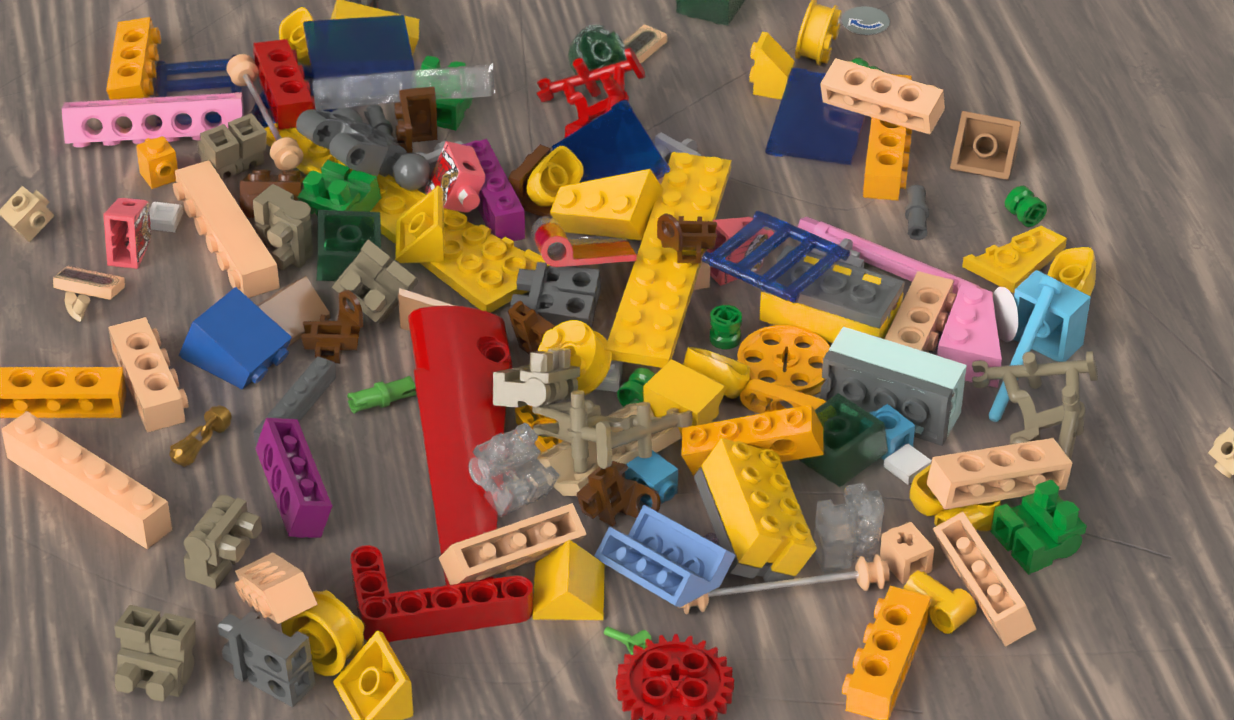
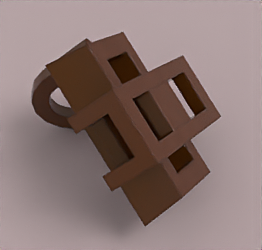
(686, 236)
(528, 326)
(346, 327)
(608, 486)

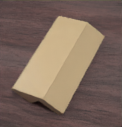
(561, 454)

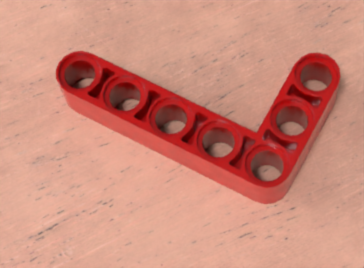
(436, 608)

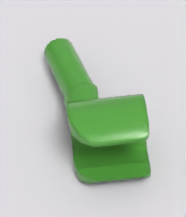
(630, 641)

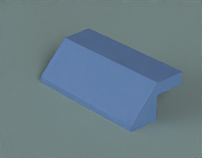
(666, 558)

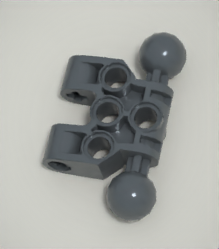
(363, 146)

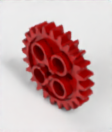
(674, 681)

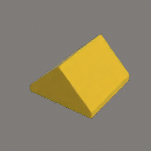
(422, 231)
(683, 389)
(569, 585)
(376, 683)

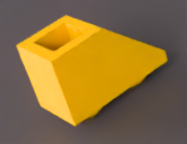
(770, 67)

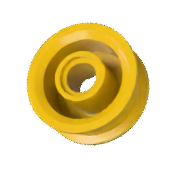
(817, 31)
(586, 351)
(332, 632)

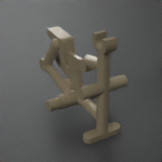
(1068, 414)
(585, 424)

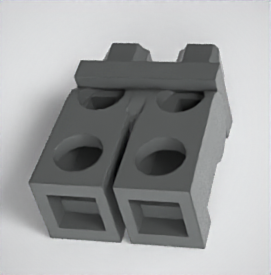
(560, 292)
(268, 657)

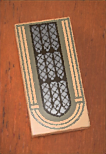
(645, 42)
(88, 282)

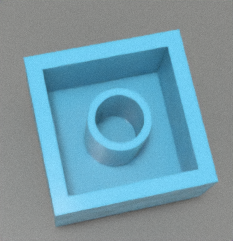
(1064, 321)

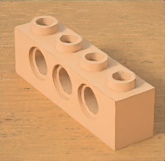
(883, 96)
(923, 312)
(148, 375)
(997, 472)
(511, 545)
(984, 579)
(274, 588)

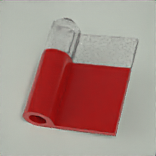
(562, 251)

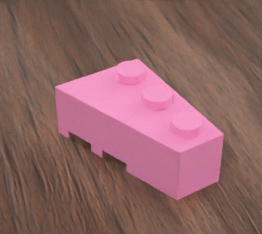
(972, 332)

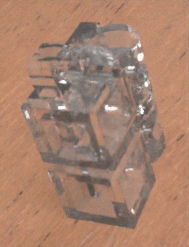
(510, 470)
(848, 529)

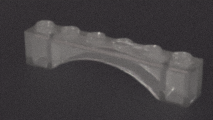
(384, 87)

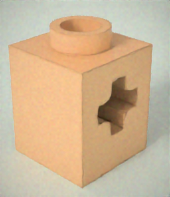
(906, 551)

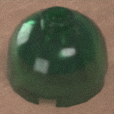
(596, 48)

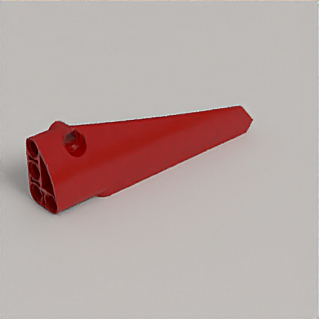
(453, 377)

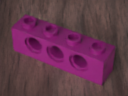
(498, 200)
(293, 478)

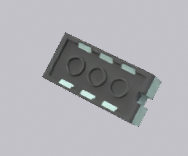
(909, 380)

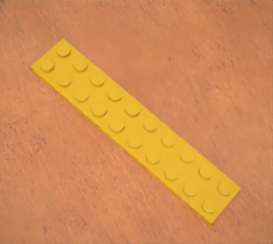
(658, 285)

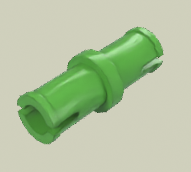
(381, 394)

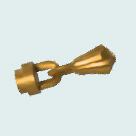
(185, 451)

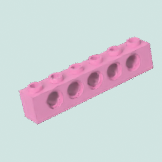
(138, 109)

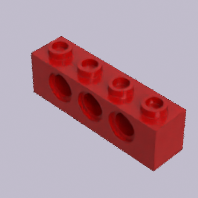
(282, 82)

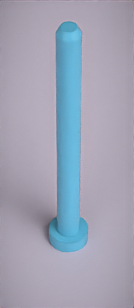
(1049, 288)

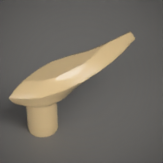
(76, 306)

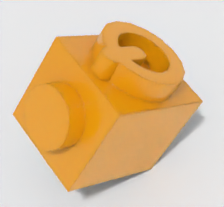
(157, 161)

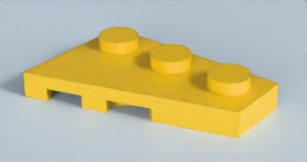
(1017, 260)

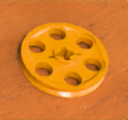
(773, 357)

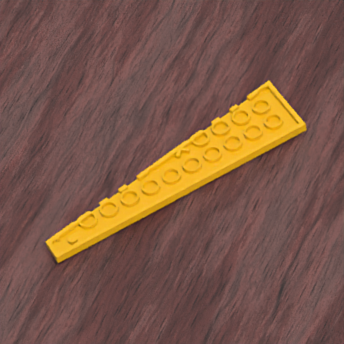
(474, 259)

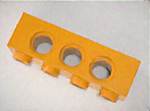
(133, 60)
(886, 160)
(62, 392)
(788, 432)
(887, 653)

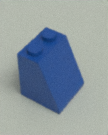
(235, 341)

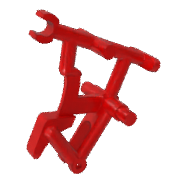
(613, 86)

